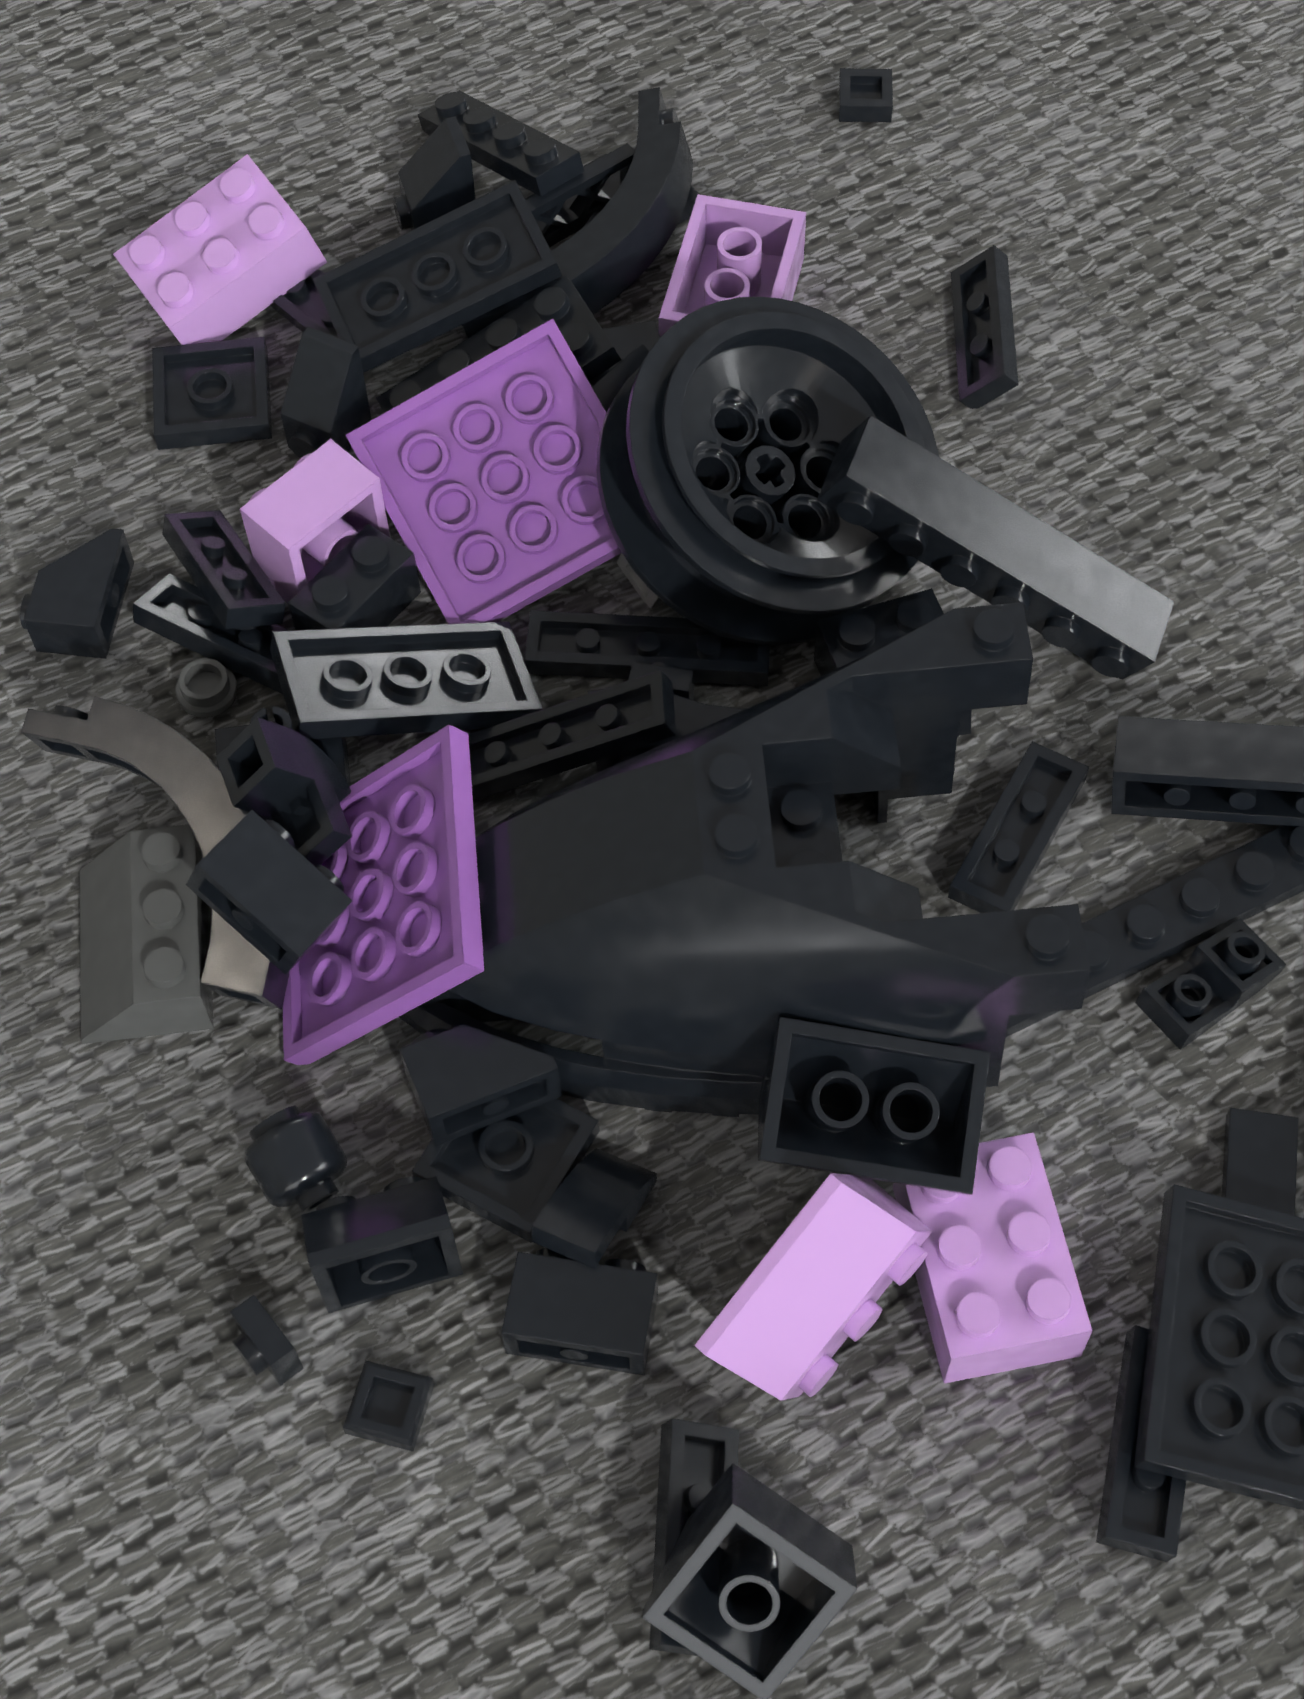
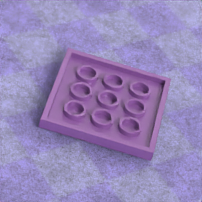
(496, 478)
(411, 906)

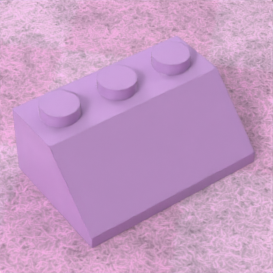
(817, 1288)

